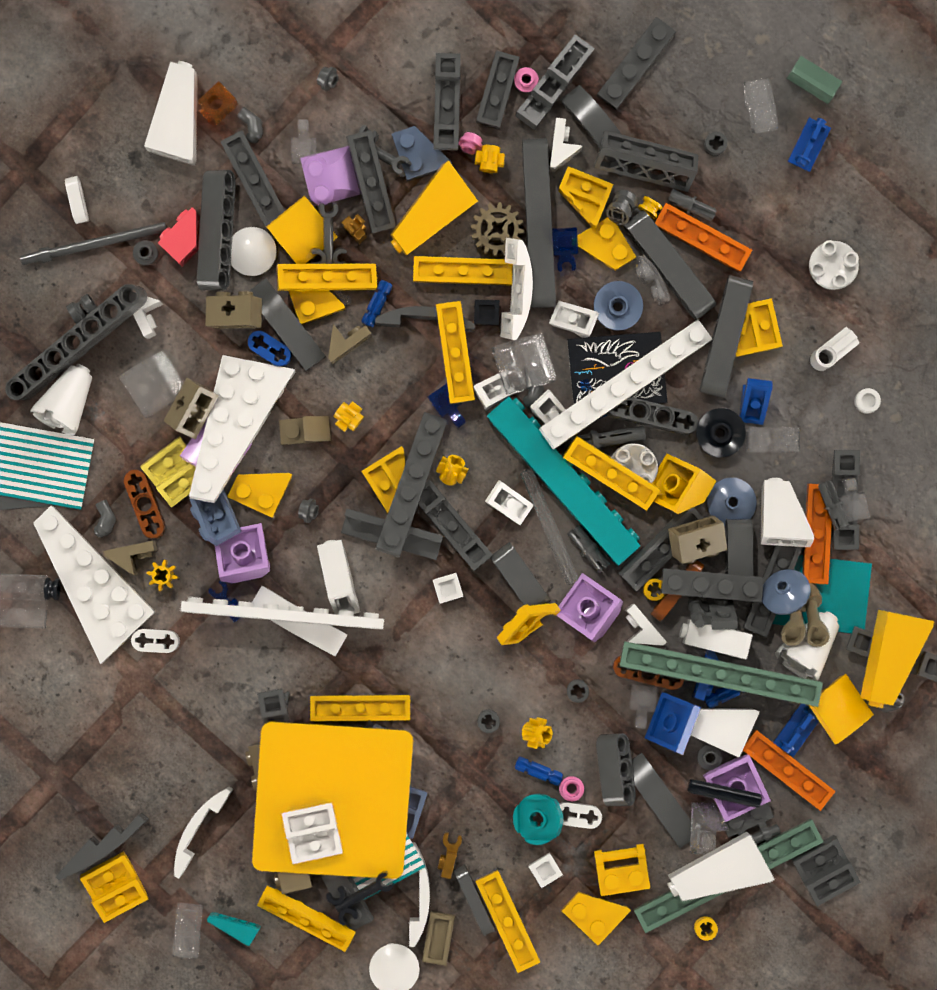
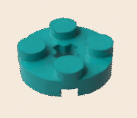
(550, 811)

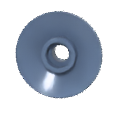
(621, 293)
(721, 493)
(789, 599)

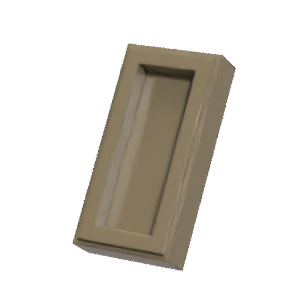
(438, 938)

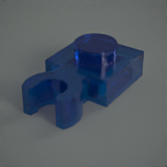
(565, 244)

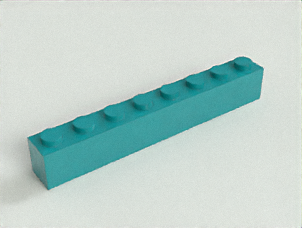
(563, 481)

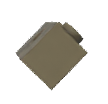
(221, 313)
(191, 408)
(697, 539)

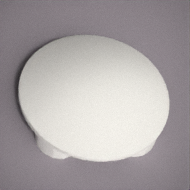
(252, 251)
(834, 265)
(638, 459)
(394, 968)

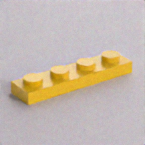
(462, 270)
(326, 277)
(455, 351)
(611, 473)
(359, 707)
(306, 918)
(507, 921)

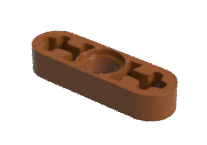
(144, 484)
(669, 600)
(628, 675)

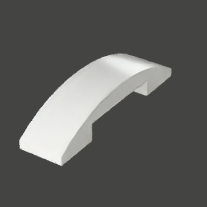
(521, 292)
(323, 636)
(183, 855)
(417, 924)

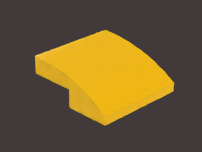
(299, 231)
(841, 709)
(114, 887)

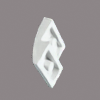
(312, 833)

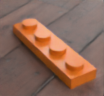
(703, 237)
(817, 557)
(788, 770)

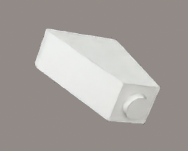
(782, 516)
(338, 577)
(722, 641)
(725, 727)

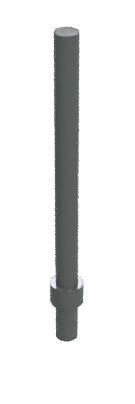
(47, 254)

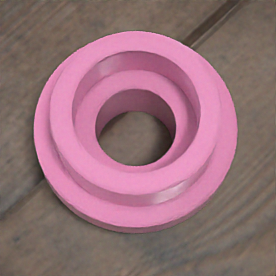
(525, 87)
(470, 143)
(571, 796)

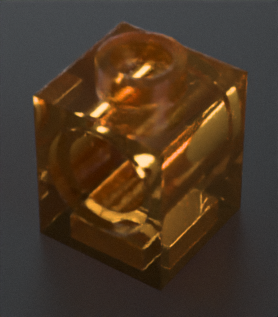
(217, 92)

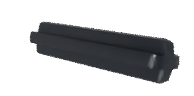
(724, 793)

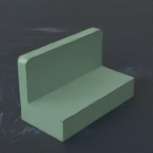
(814, 80)

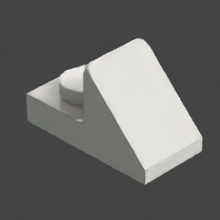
(562, 152)
(574, 319)
(145, 322)
(547, 407)
(509, 503)
(647, 633)

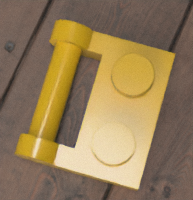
(622, 878)

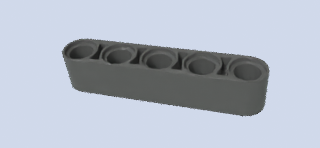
(216, 230)
(670, 265)
(726, 336)

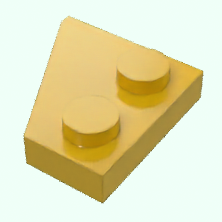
(585, 194)
(606, 244)
(315, 304)
(759, 329)
(385, 476)
(260, 491)
(525, 622)
(594, 915)

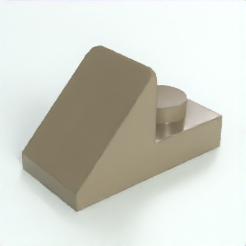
(340, 347)
(305, 430)
(125, 555)

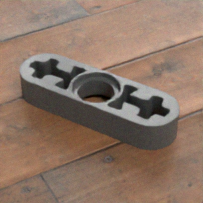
(474, 900)

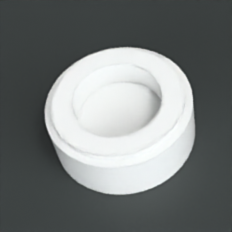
(867, 400)

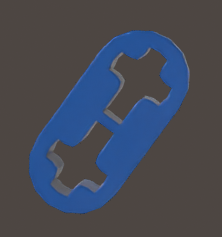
(272, 343)

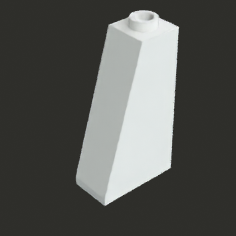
(175, 118)
(723, 869)

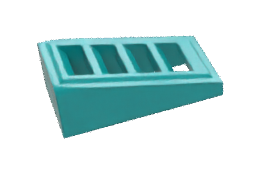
(239, 929)

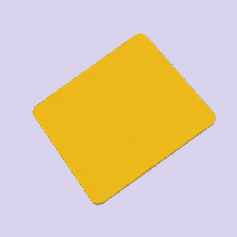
(355, 770)

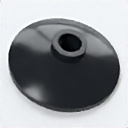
(733, 430)

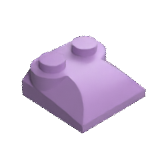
(330, 176)
(243, 556)
(589, 608)
(737, 774)

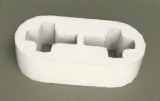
(76, 199)
(155, 646)
(580, 808)

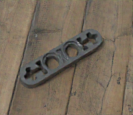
(650, 416)

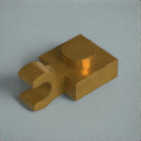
(355, 227)
(447, 861)

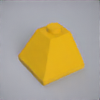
(681, 485)

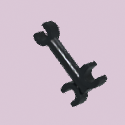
(344, 905)

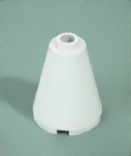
(65, 400)
(807, 659)

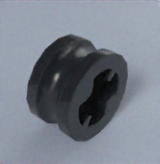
(52, 588)

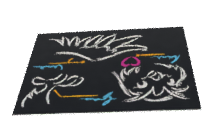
(607, 356)

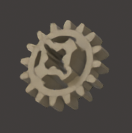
(487, 216)

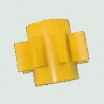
(489, 159)
(348, 416)
(452, 470)
(155, 574)
(537, 733)

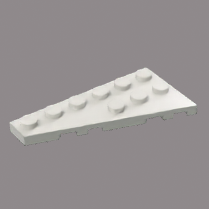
(244, 402)
(99, 594)

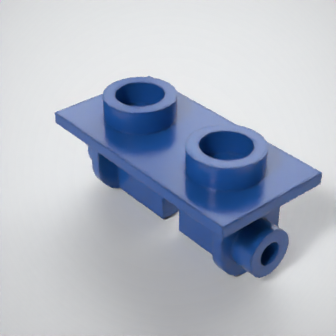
(809, 143)
(796, 730)

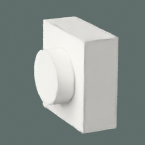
(448, 588)
(545, 870)

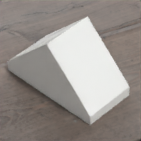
(491, 391)

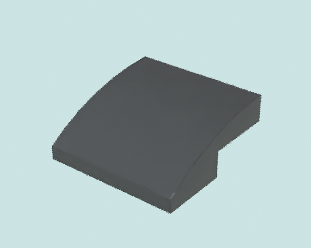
(825, 870)

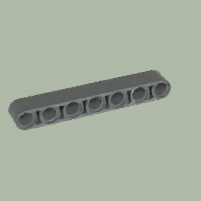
(539, 221)
(65, 347)

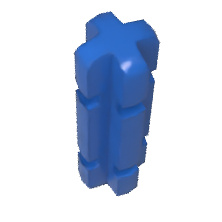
(376, 303)
(721, 695)
(538, 771)

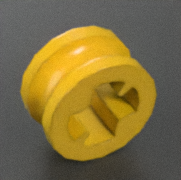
(650, 207)
(647, 594)
(704, 919)

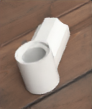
(835, 349)

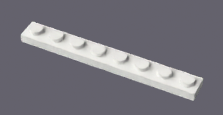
(625, 384)
(271, 612)

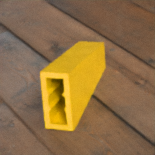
(436, 206)
(892, 654)

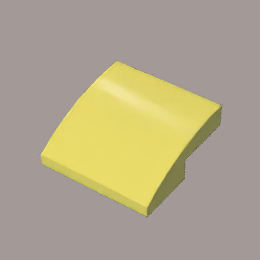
(170, 472)

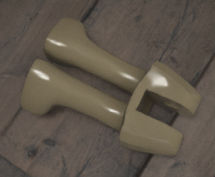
(817, 631)

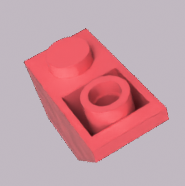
(183, 238)

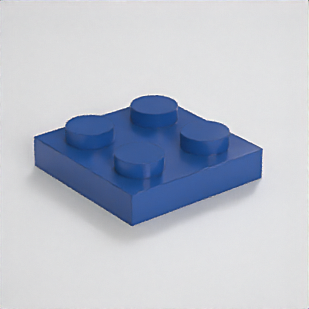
(672, 723)

